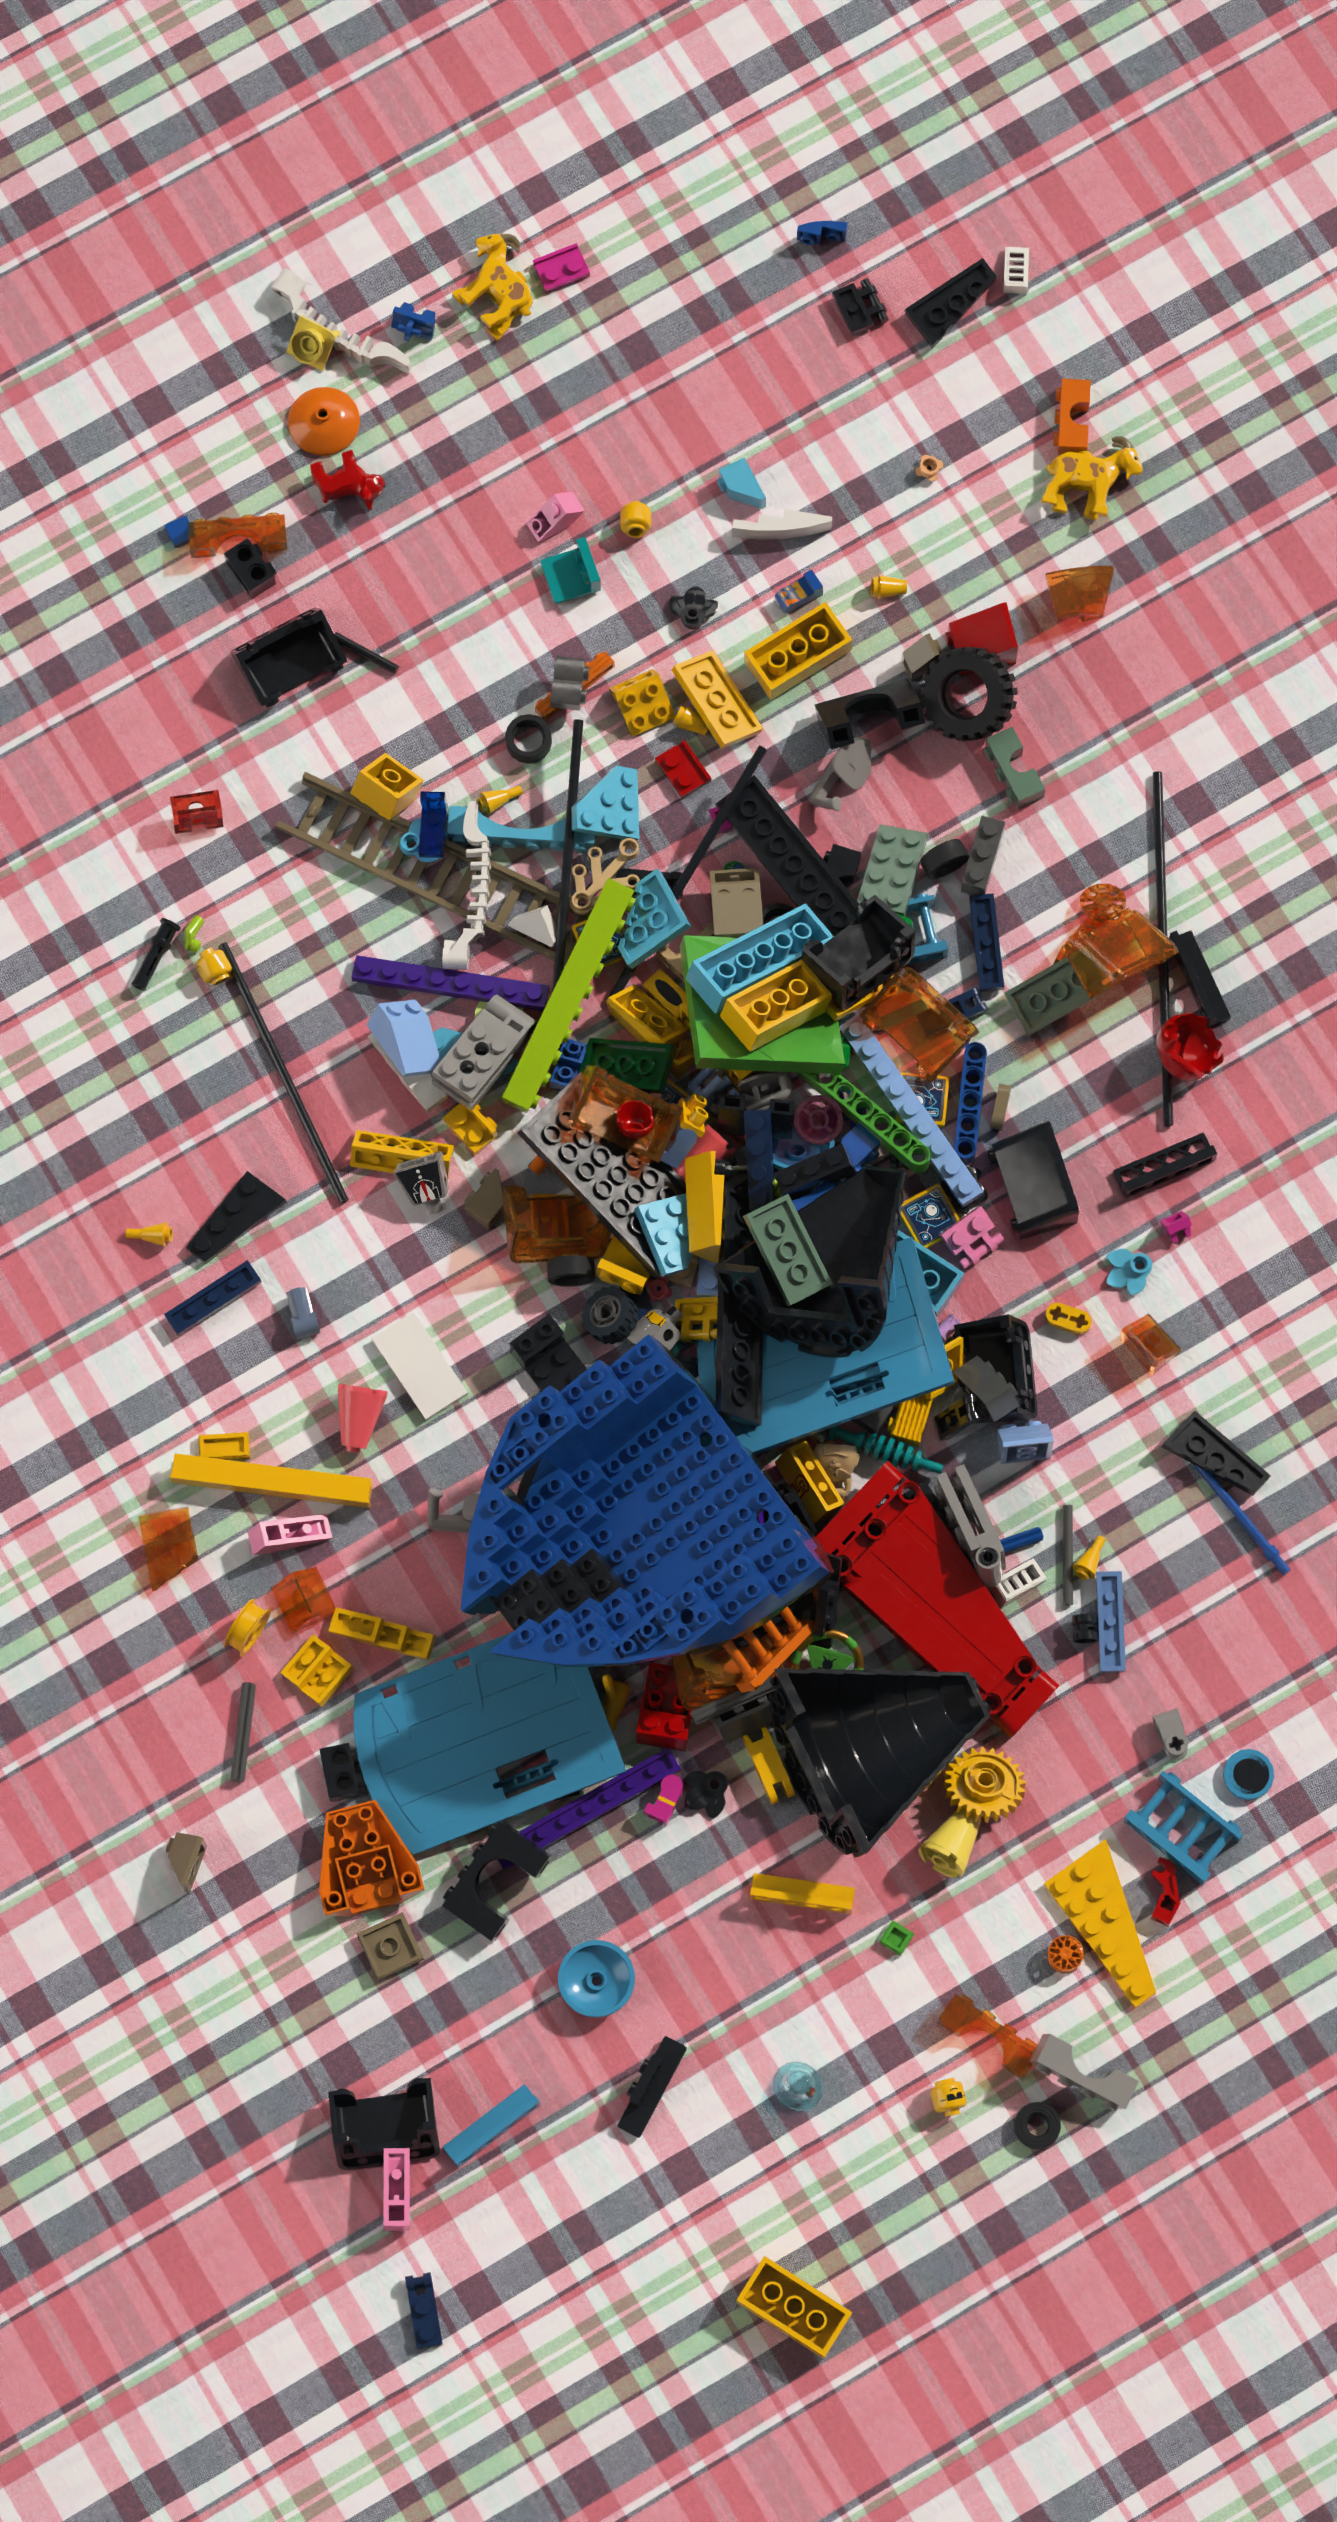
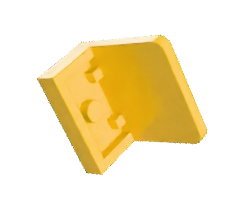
(622, 1268)

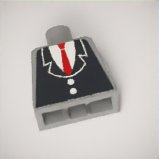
(424, 1180)

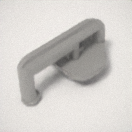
(849, 764)
(762, 1084)
(450, 1523)

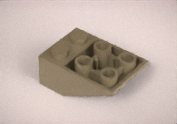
(735, 901)

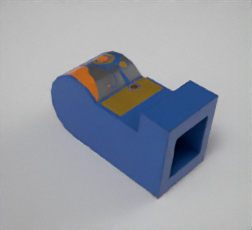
(799, 592)

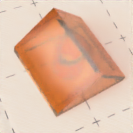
(1149, 1343)
(303, 1598)

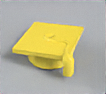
(311, 343)

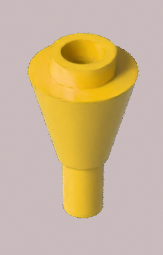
(492, 800)
(157, 1234)
(1087, 1564)

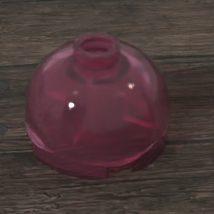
(818, 1119)

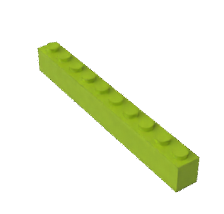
(567, 995)

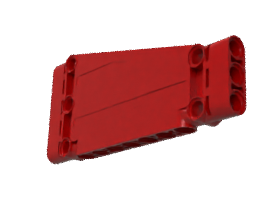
(931, 1596)

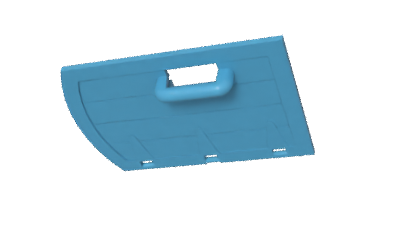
(797, 1384)
(448, 1729)

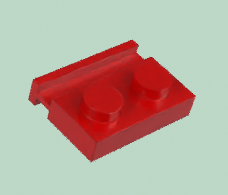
(683, 769)

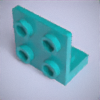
(571, 573)

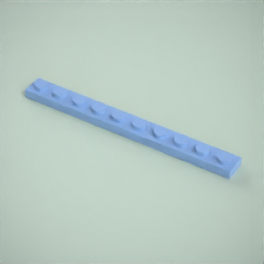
(909, 1108)

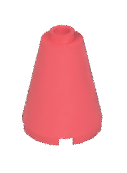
(709, 1142)
(358, 1414)

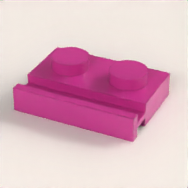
(561, 268)

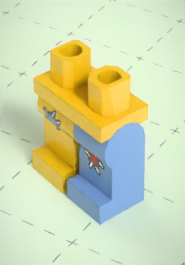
(686, 1130)

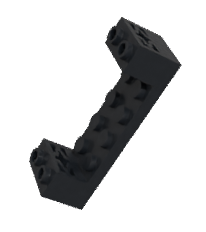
(546, 1355)

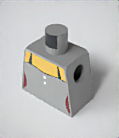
(658, 1326)

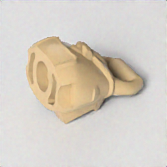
(838, 1463)

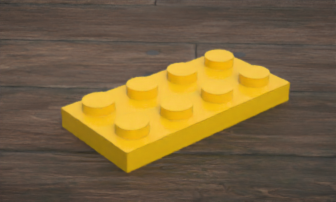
(717, 699)

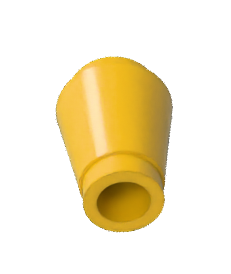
(887, 587)
(690, 720)

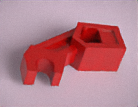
(1170, 1889)

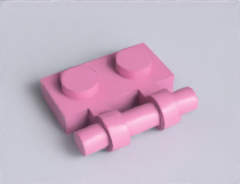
(966, 1231)

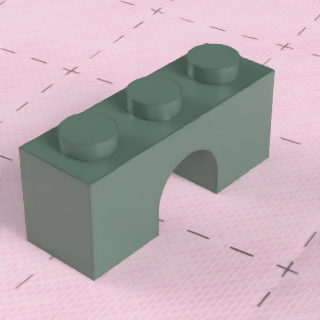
(1021, 786)

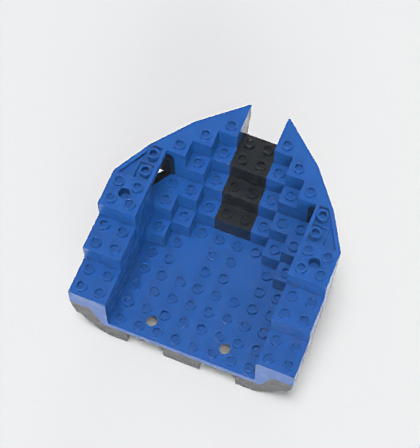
(627, 1526)

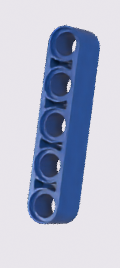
(973, 1092)

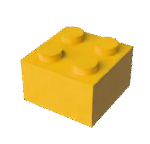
(386, 786)

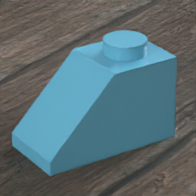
(741, 484)

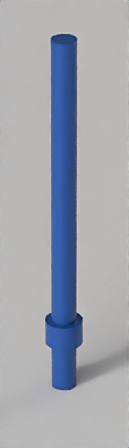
(1270, 1552)

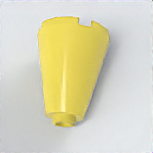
(951, 1844)

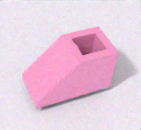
(555, 515)

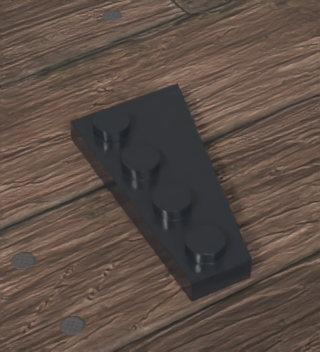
(946, 305)
(240, 1210)
(1213, 1452)

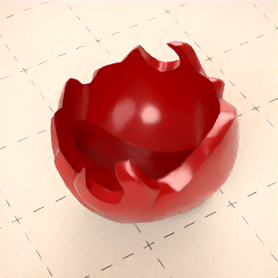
(1188, 1047)

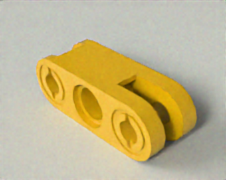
(768, 1765)

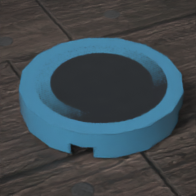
(1248, 1774)

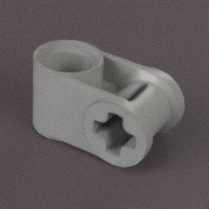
(1170, 1730)

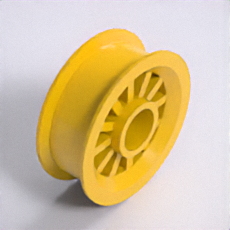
(247, 1627)

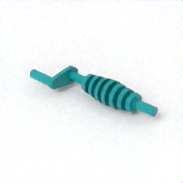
(888, 1450)

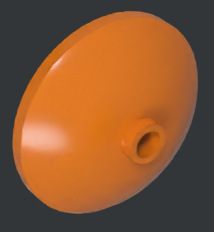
(326, 434)

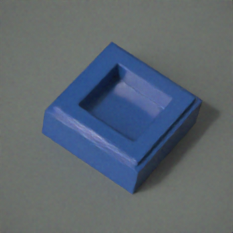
(178, 531)

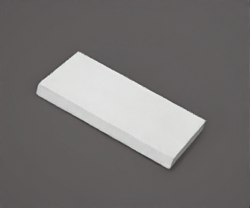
(419, 1366)

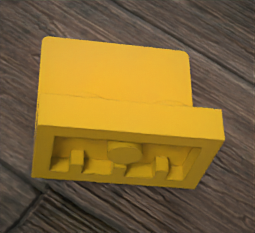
(643, 702)

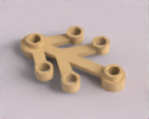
(599, 878)

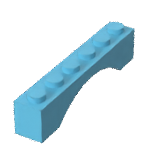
(544, 837)

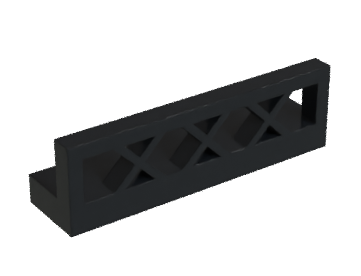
(1200, 979)
(1167, 1170)

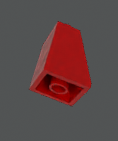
(985, 629)

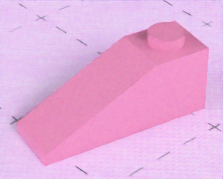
(288, 1533)
(396, 2189)

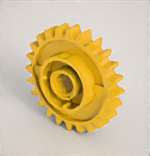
(1003, 1780)

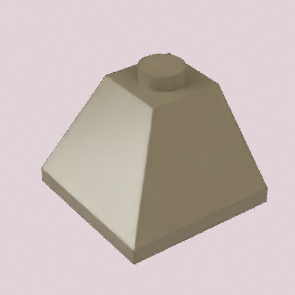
(186, 1856)

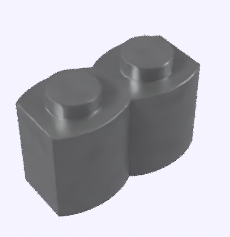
(568, 683)

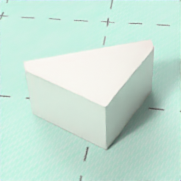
(537, 925)

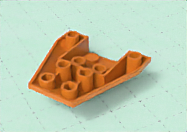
(364, 1862)

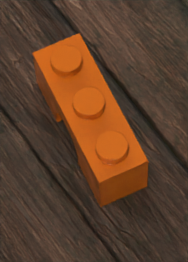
(1073, 397)

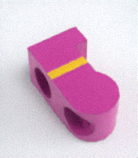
(667, 1800)

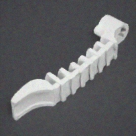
(288, 288)
(457, 952)

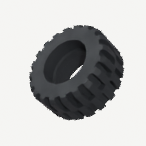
(999, 693)

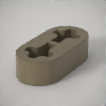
(1000, 1107)

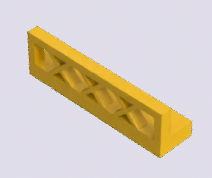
(385, 1158)
(802, 1893)

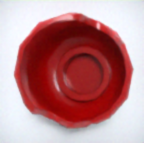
(635, 1119)

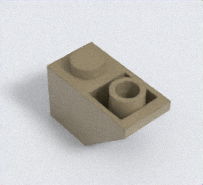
(919, 656)
(487, 1202)

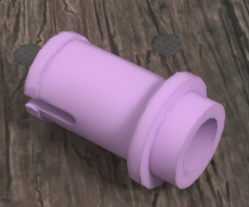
(947, 1327)

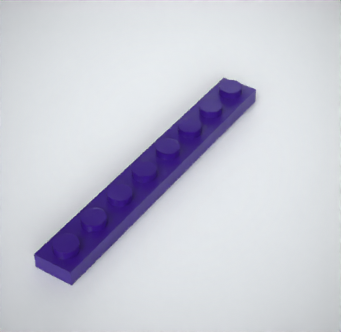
(449, 982)
(599, 1801)

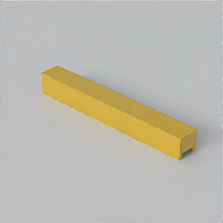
(271, 1480)

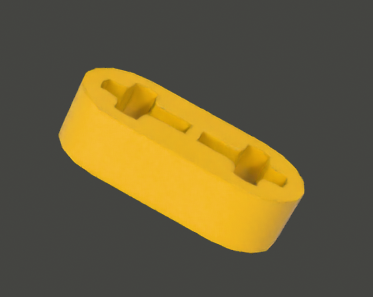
(1067, 1324)

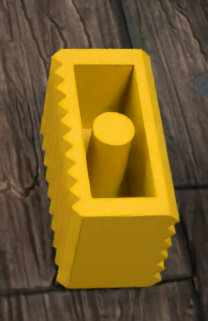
(910, 1420)

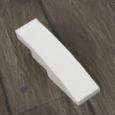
(792, 525)
(419, 1086)

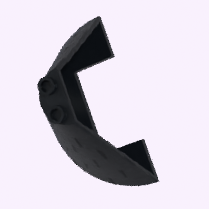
(857, 1242)
(869, 1742)

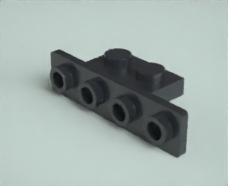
(825, 1603)
(651, 2086)

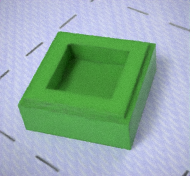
(896, 1938)

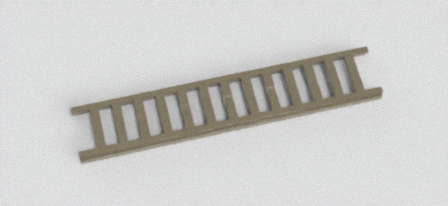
(454, 852)

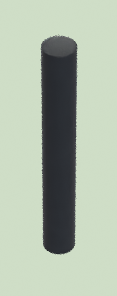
(366, 653)

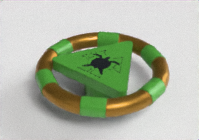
(827, 1658)

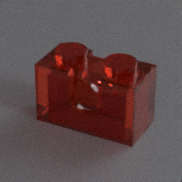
(208, 816)

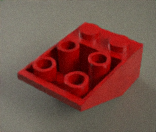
(662, 1715)

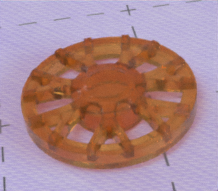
(1102, 901)

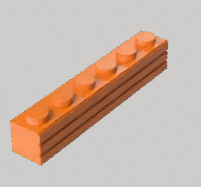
(598, 667)

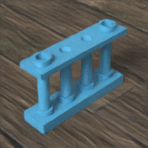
(933, 947)
(1179, 1852)

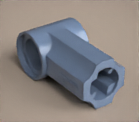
(303, 1317)

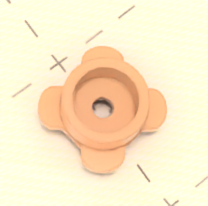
(927, 461)

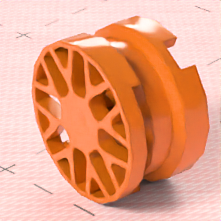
(1065, 1954)

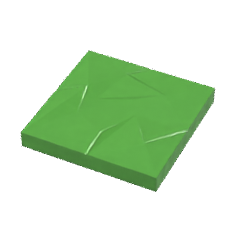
(805, 1049)

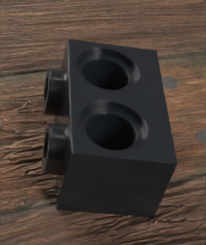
(246, 570)
(334, 1773)

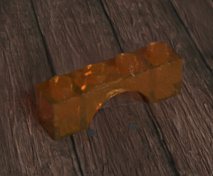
(266, 530)
(963, 2017)

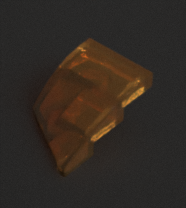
(1079, 591)
(167, 1544)

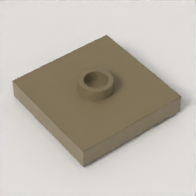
(390, 1946)

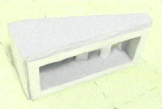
(1016, 287)
(1000, 1593)

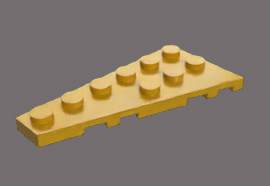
(1098, 1909)

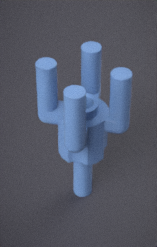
(709, 1092)

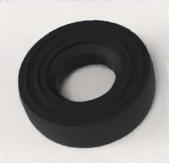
(1037, 2109)

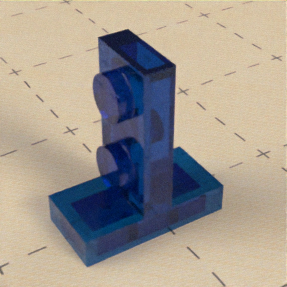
(433, 824)

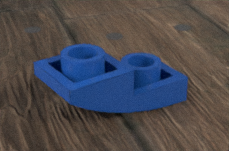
(812, 232)
(568, 1064)

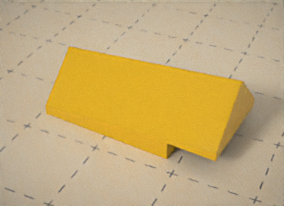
(652, 1024)
(704, 1205)

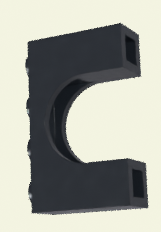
(892, 699)
(465, 1898)

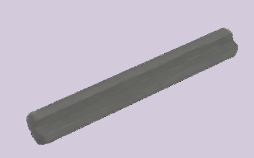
(729, 1702)
(243, 1732)

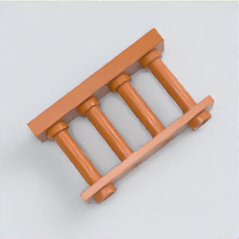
(769, 1660)

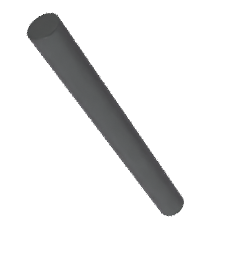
(1067, 1555)

